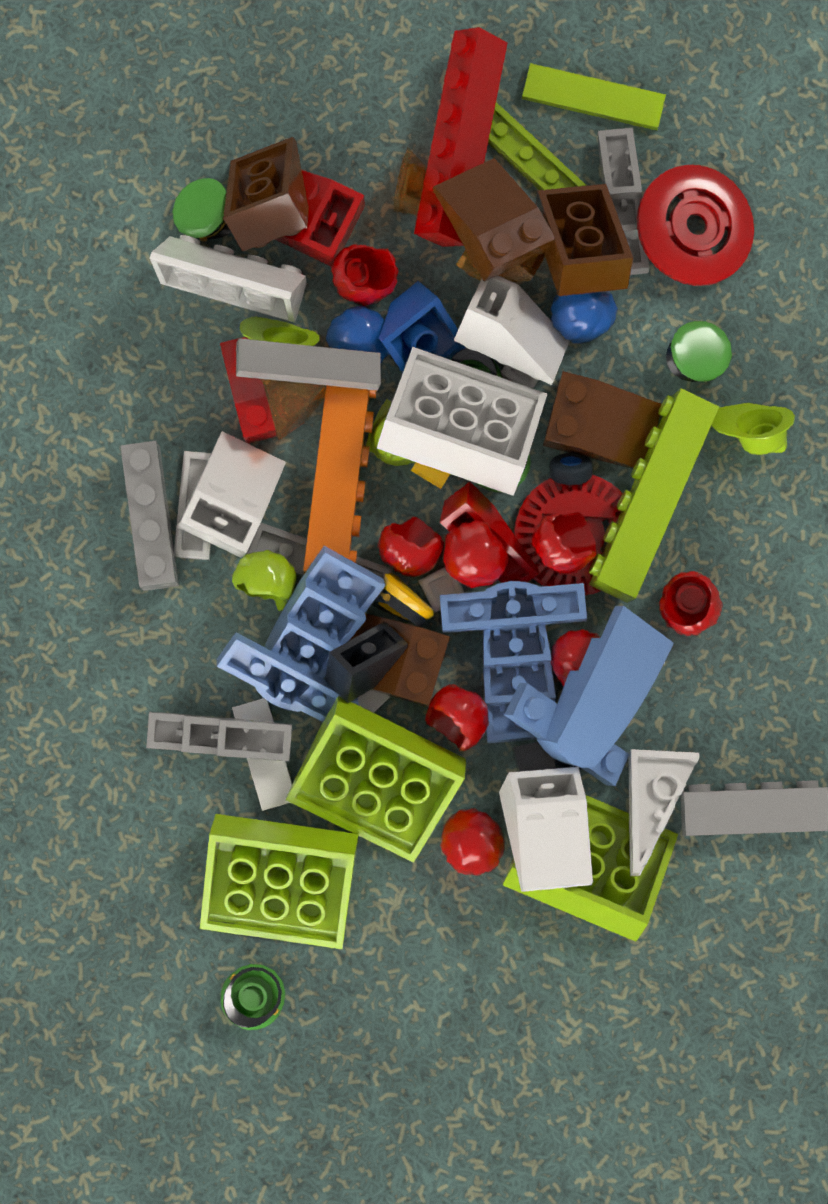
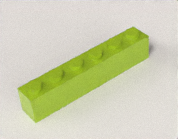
(653, 495)

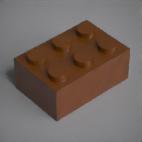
(589, 240)

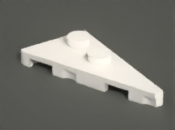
(654, 788)

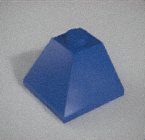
(418, 322)

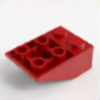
(331, 218)

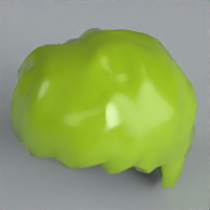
(265, 576)

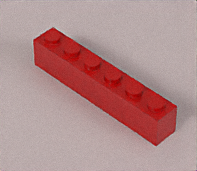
(461, 124)

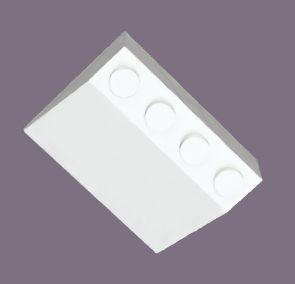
(229, 277)
(462, 421)

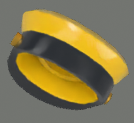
(402, 602)

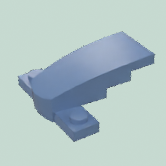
(317, 619)
(513, 640)
(597, 698)

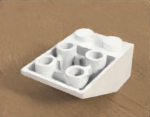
(512, 330)
(232, 495)
(548, 828)

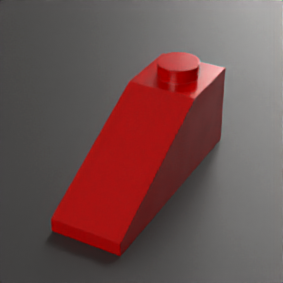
(249, 399)
(471, 505)

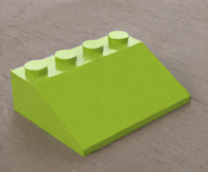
(377, 779)
(278, 879)
(614, 898)

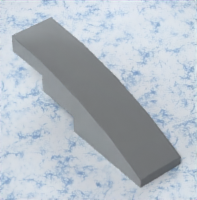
(623, 181)
(219, 736)

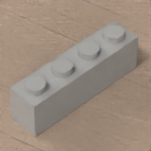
(149, 515)
(754, 811)

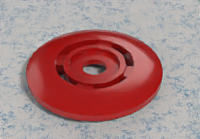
(671, 244)
(593, 499)

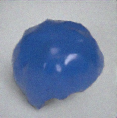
(583, 315)
(357, 330)

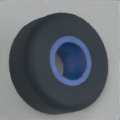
(570, 469)

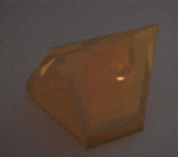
(409, 184)
(291, 403)

